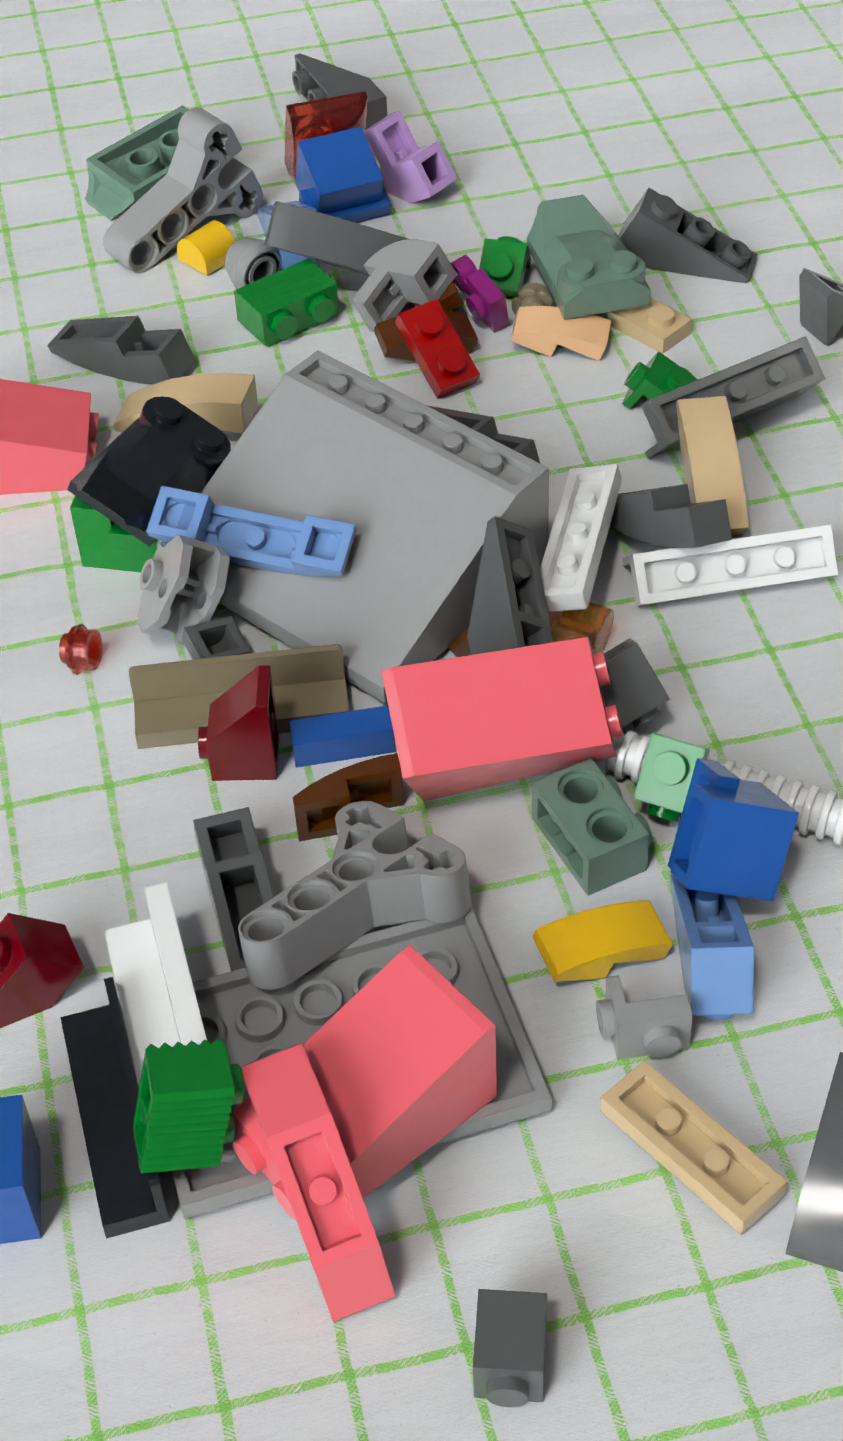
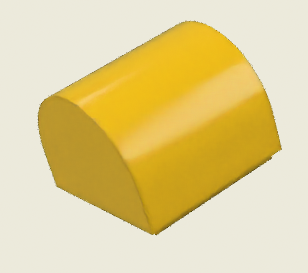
(206, 247)

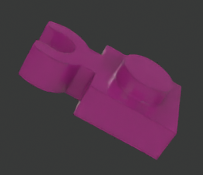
(484, 297)

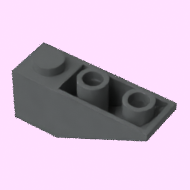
(322, 80)
(682, 243)

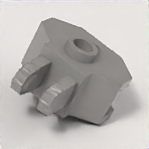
(181, 585)

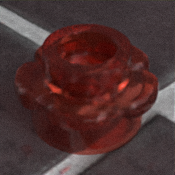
(81, 649)

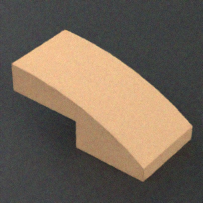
(545, 328)

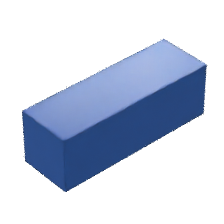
(342, 736)

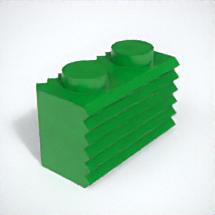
(287, 302)
(185, 1106)

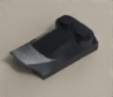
(159, 449)

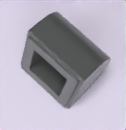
(214, 639)

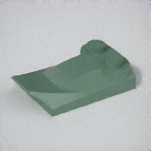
(132, 165)
(585, 260)

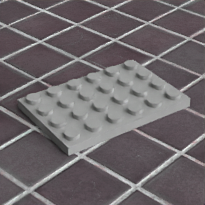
(267, 1021)

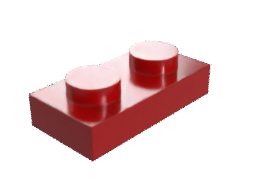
(437, 348)

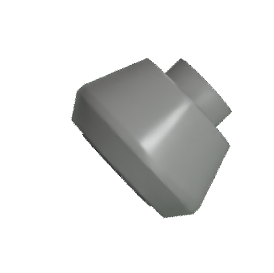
(250, 261)

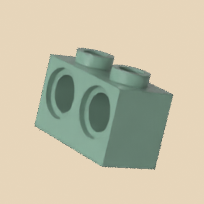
(591, 826)

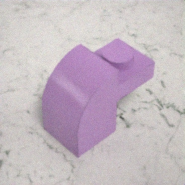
(408, 170)

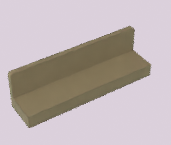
(177, 695)

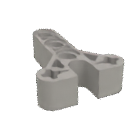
(198, 184)
(364, 886)

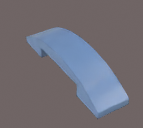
(254, 538)

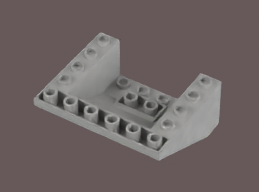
(410, 485)

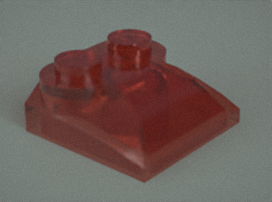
(321, 118)

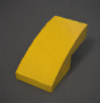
(595, 939)

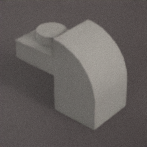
(402, 273)

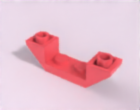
(318, 1181)

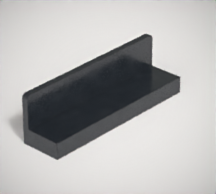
(107, 1105)

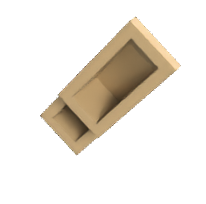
(219, 398)
(712, 457)

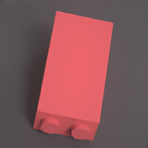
(43, 436)
(500, 716)
(396, 1072)

